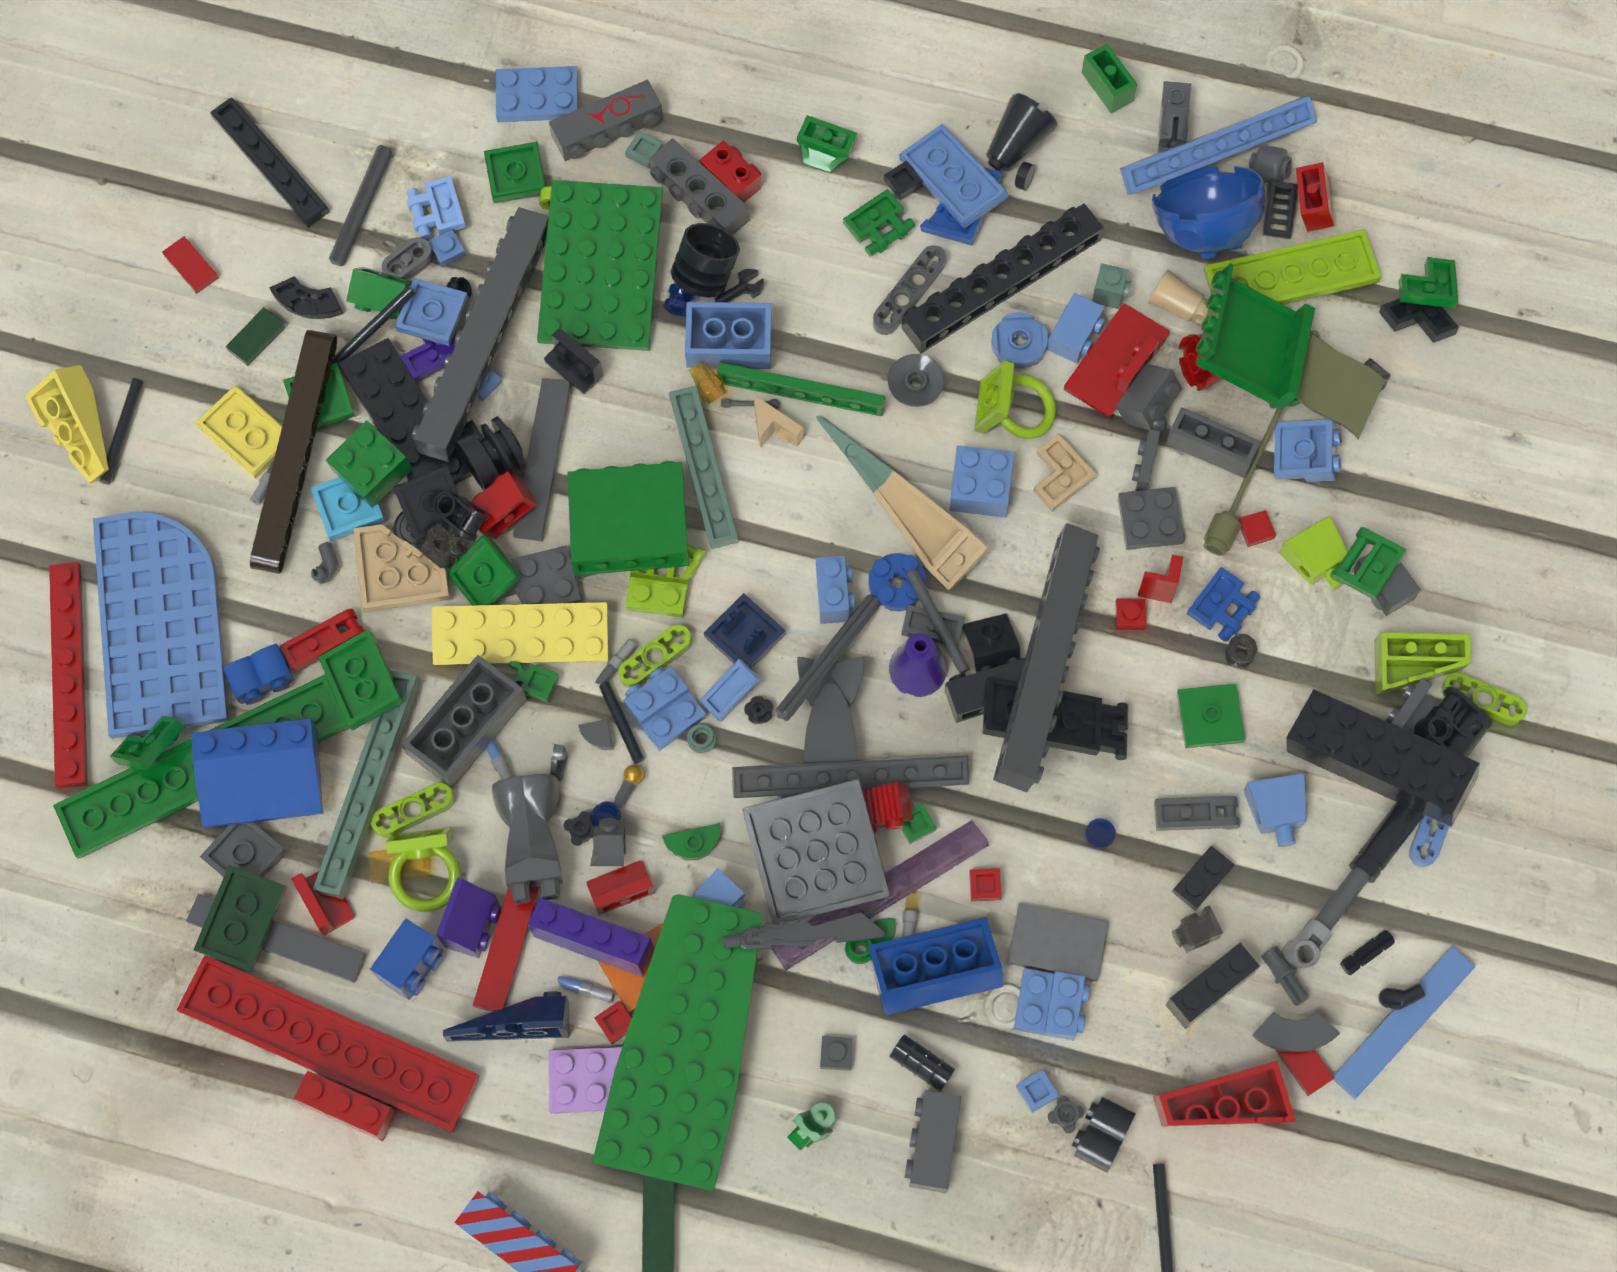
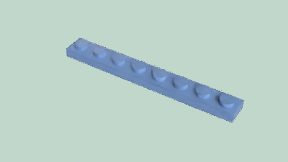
(1218, 145)

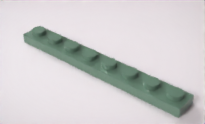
(365, 792)

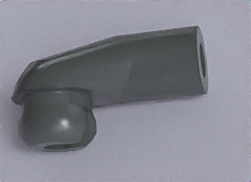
(329, 565)

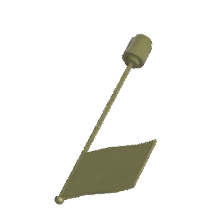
(1328, 386)

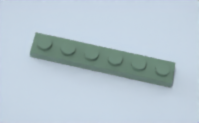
(703, 467)

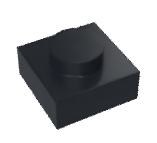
(903, 180)

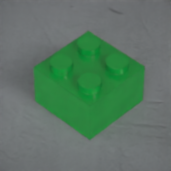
(369, 464)

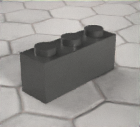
(1212, 442)
(933, 1141)

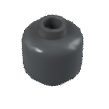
(1271, 163)

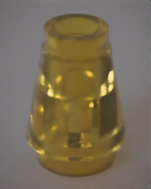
(707, 382)

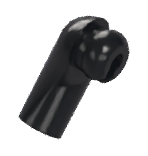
(1400, 998)

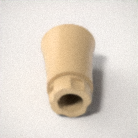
(1179, 299)

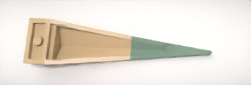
(936, 535)

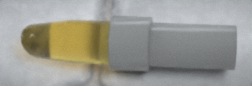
(910, 915)

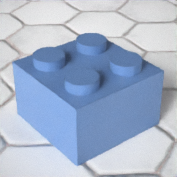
(981, 481)

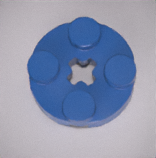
(884, 571)

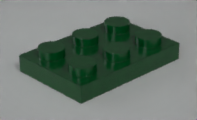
(240, 918)

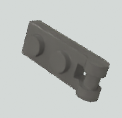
(1196, 813)

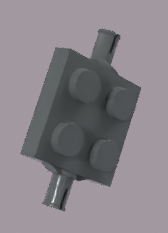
(546, 578)

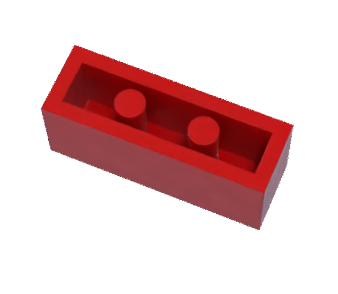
(345, 1105)

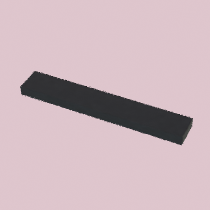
(270, 162)

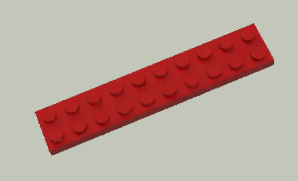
(328, 1043)

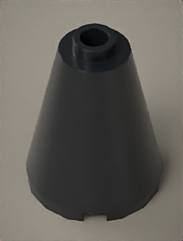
(1019, 132)

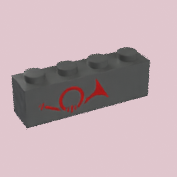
(606, 120)

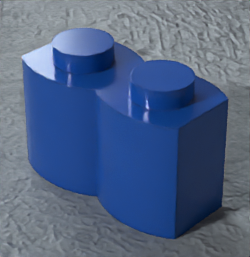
(258, 674)

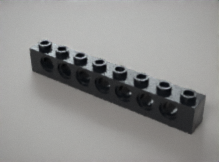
(926, 334)

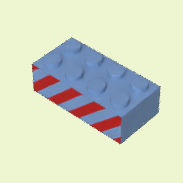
(511, 1239)

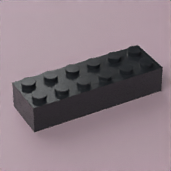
(1382, 757)

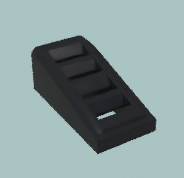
(1281, 188)

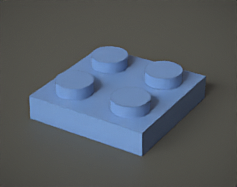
(432, 312)

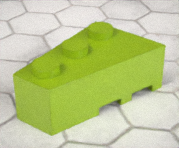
(1409, 657)

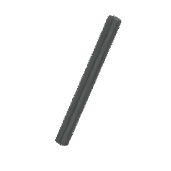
(827, 658)

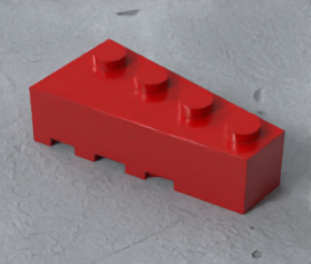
(1236, 1098)

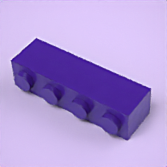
(591, 937)

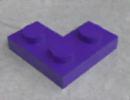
(427, 358)

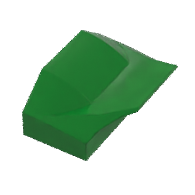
(824, 143)

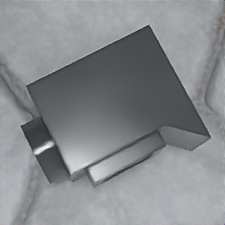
(609, 843)

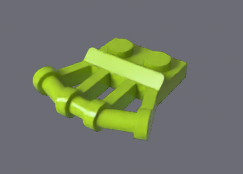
(662, 593)

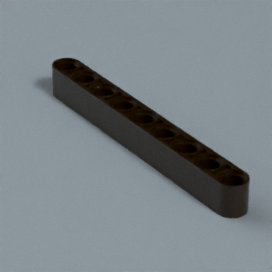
(293, 452)

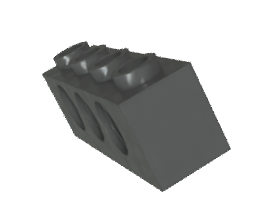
(674, 159)

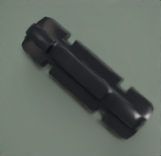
(1367, 952)

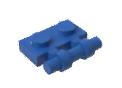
(1216, 598)

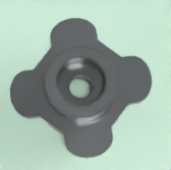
(1064, 1105)

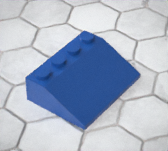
(257, 773)

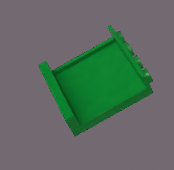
(1254, 340)
(627, 518)

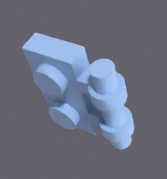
(444, 206)

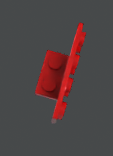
(1116, 359)

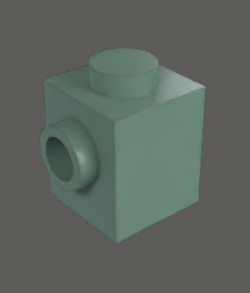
(1111, 286)

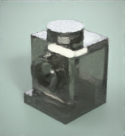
(1197, 931)

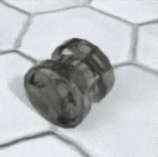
(1238, 657)

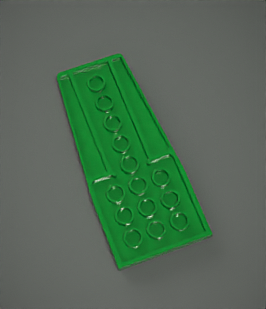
(682, 1049)

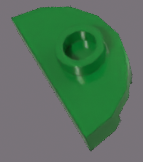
(693, 843)

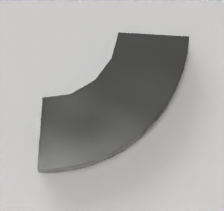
(1295, 1036)

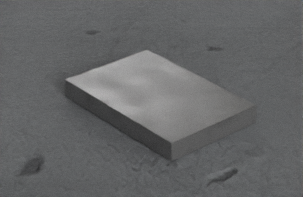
(1057, 942)

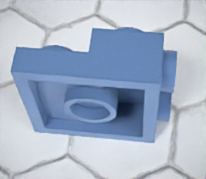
(1307, 450)
(663, 707)
(1051, 1004)

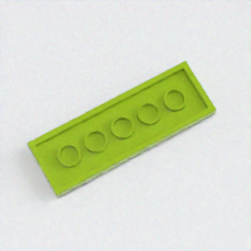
(1306, 268)

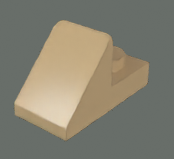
(771, 420)

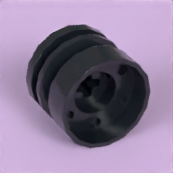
(705, 260)
(491, 453)

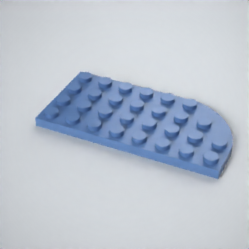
(158, 624)

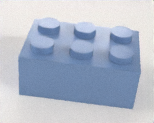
(728, 334)

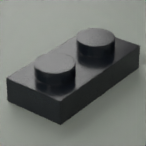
(1203, 878)

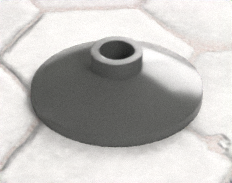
(915, 369)

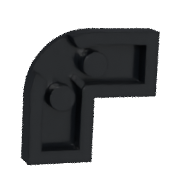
(1432, 319)

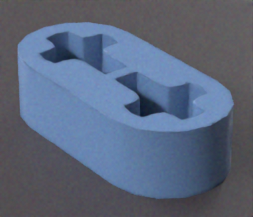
(1435, 842)

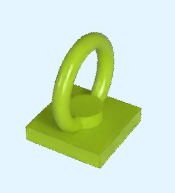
(997, 398)
(417, 846)

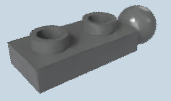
(1147, 450)

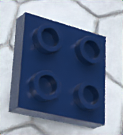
(744, 632)

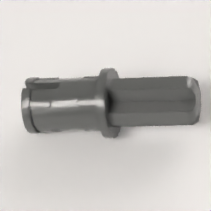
(1285, 975)

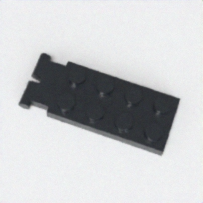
(1081, 721)

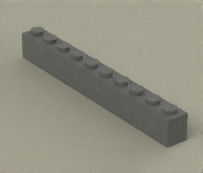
(482, 335)
(1046, 659)

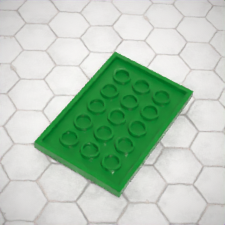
(601, 264)

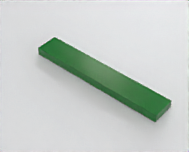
(801, 389)

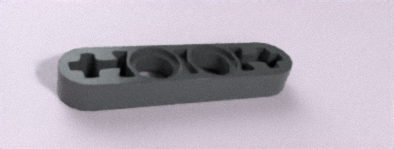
(906, 288)

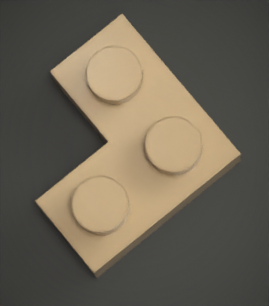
(1068, 475)

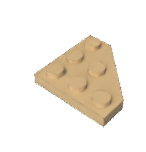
(395, 571)

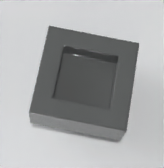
(836, 1053)

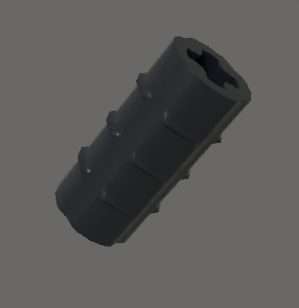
(922, 1062)

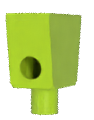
(1316, 552)

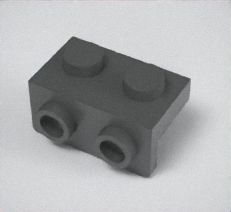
(1416, 707)

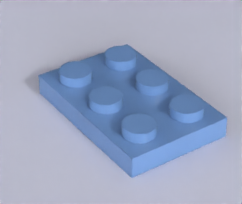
(536, 93)

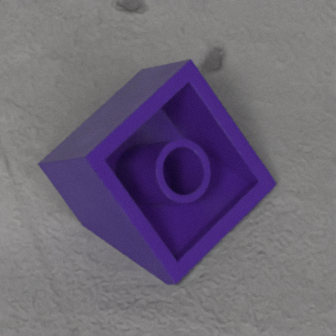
(468, 919)

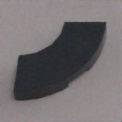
(306, 301)

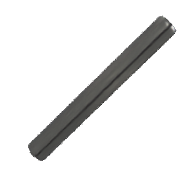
(360, 205)

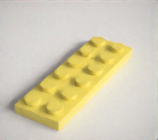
(520, 633)

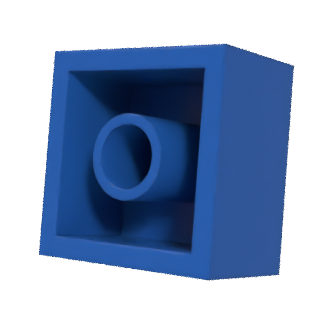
(408, 960)

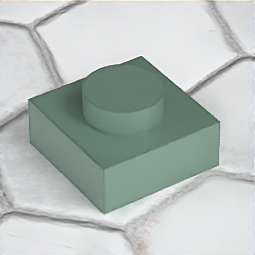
(643, 148)

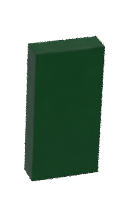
(255, 336)

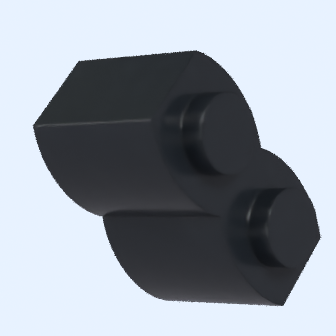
(1104, 1133)

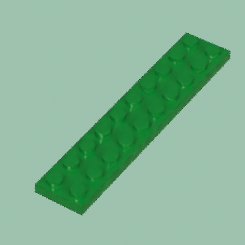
(146, 796)

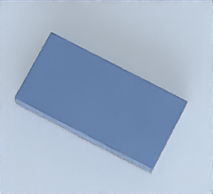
(730, 690)

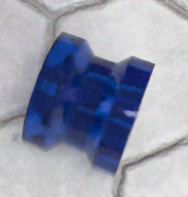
(677, 300)

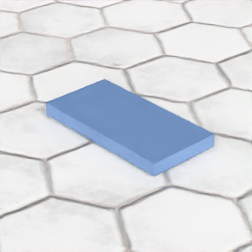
(954, 176)

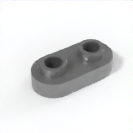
(405, 258)

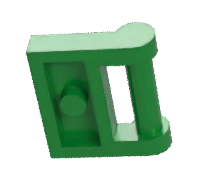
(1375, 569)

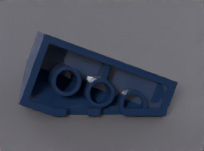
(530, 1019)

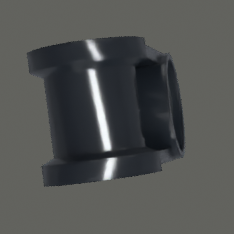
(463, 516)

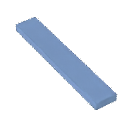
(1403, 1024)

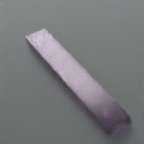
(901, 881)

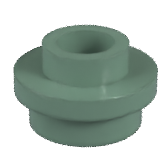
(701, 729)

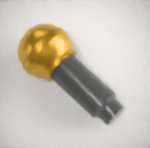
(632, 776)

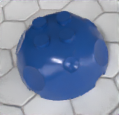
(1210, 209)

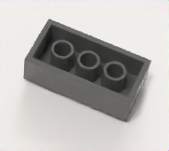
(464, 721)

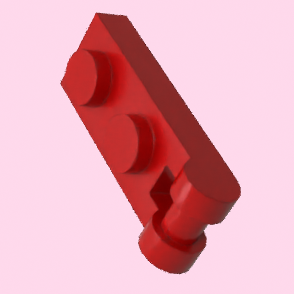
(311, 644)

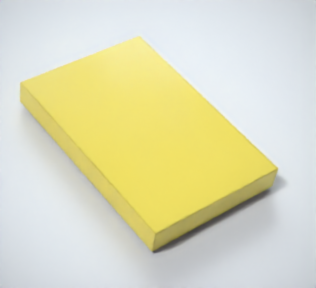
(242, 430)

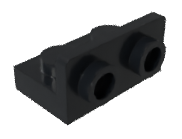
(573, 362)

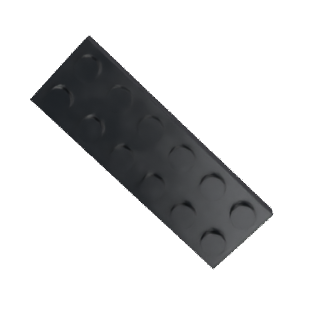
(395, 405)

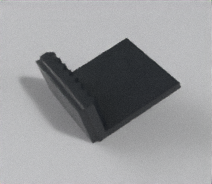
(991, 641)

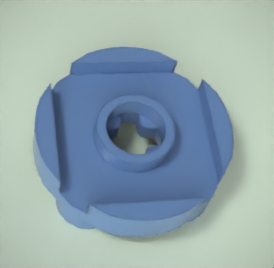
(1030, 330)

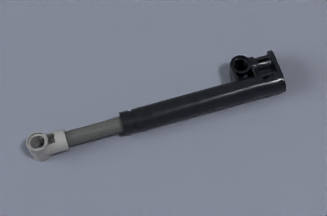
(1458, 728)

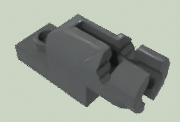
(1174, 115)

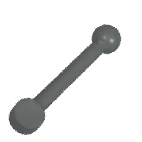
(727, 403)

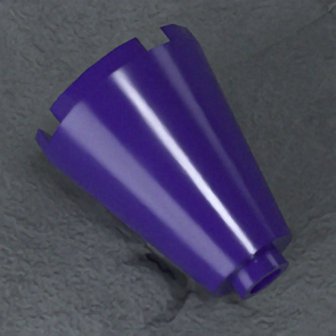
(918, 666)

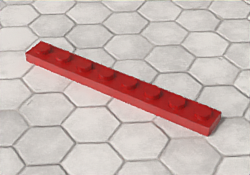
(68, 675)

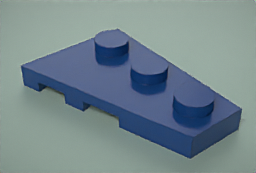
(946, 226)

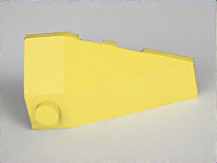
(69, 409)

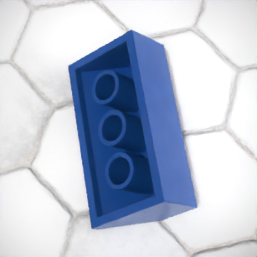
(936, 966)

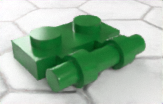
(875, 215)

